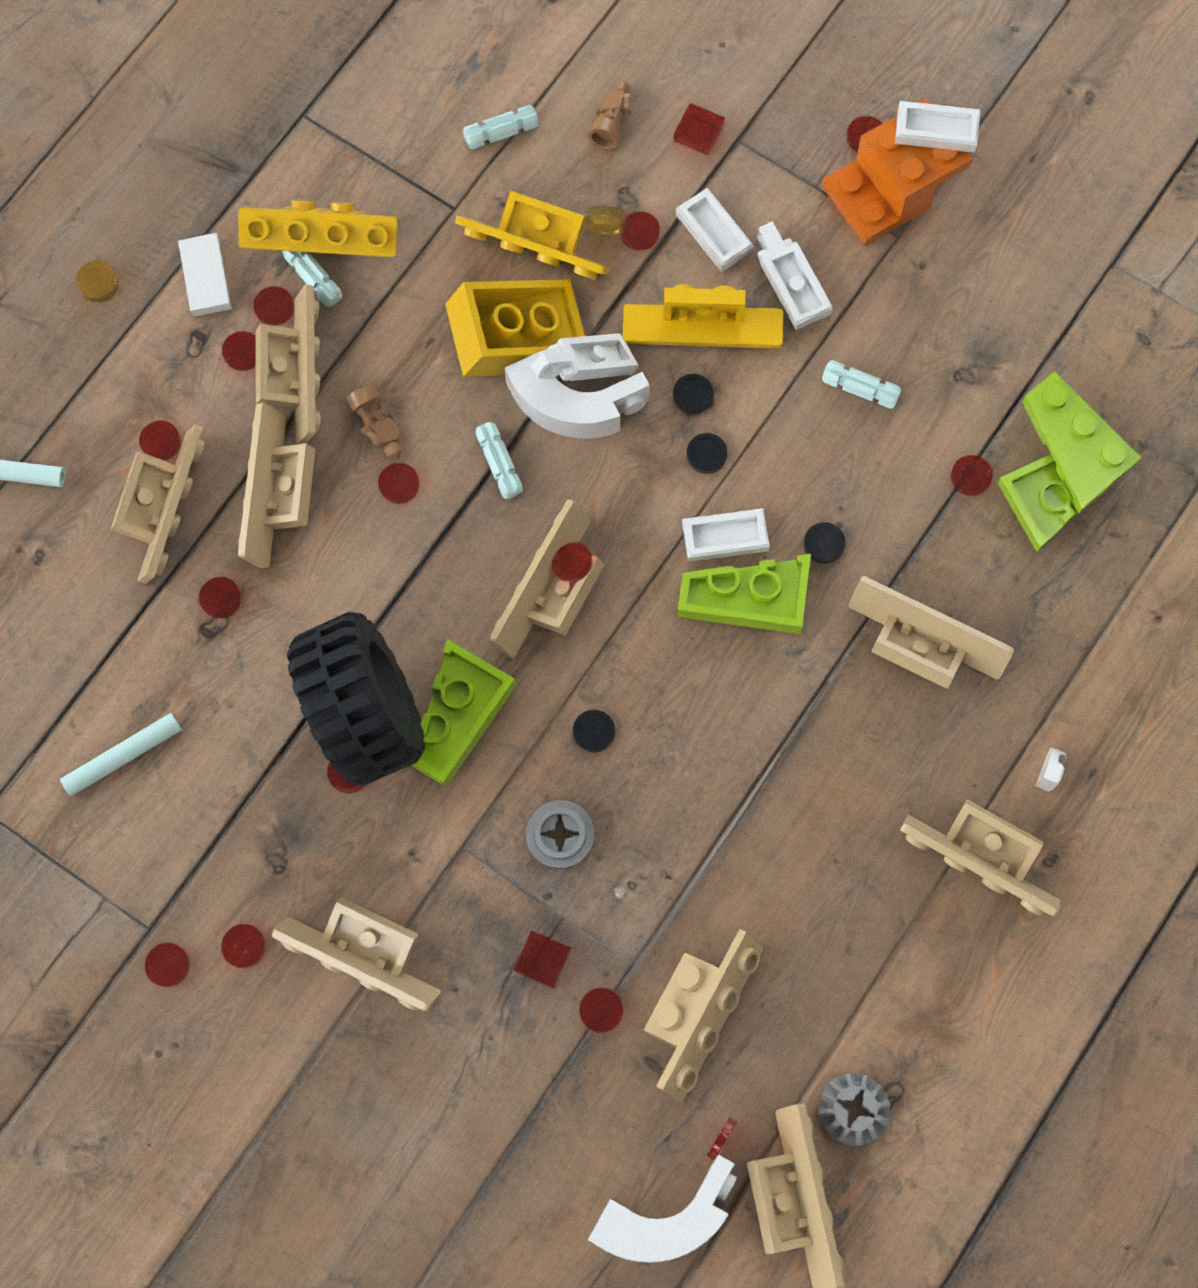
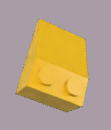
(509, 321)

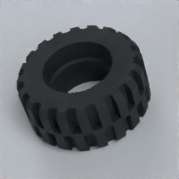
(355, 699)

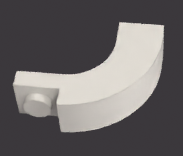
(570, 411)
(665, 1239)

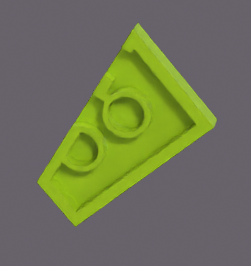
(1081, 442)
(1039, 500)
(753, 596)
(460, 711)

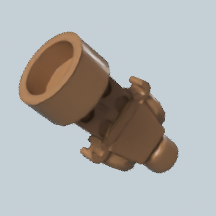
(606, 129)
(379, 428)

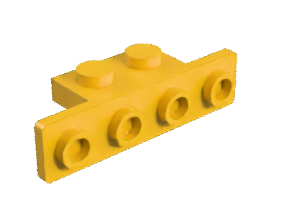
(540, 228)
(318, 229)
(703, 319)

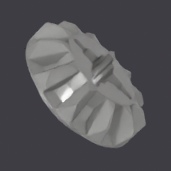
(574, 820)
(835, 1119)

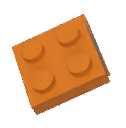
(890, 181)

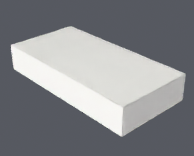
(937, 126)
(714, 230)
(204, 274)
(725, 535)

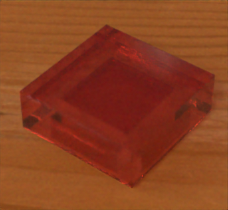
(699, 129)
(542, 959)

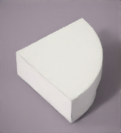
(1052, 770)

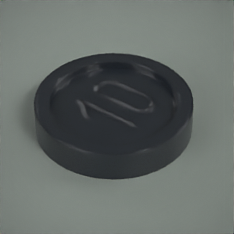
(693, 393)
(706, 453)
(824, 542)
(594, 731)

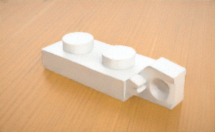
(792, 278)
(586, 358)

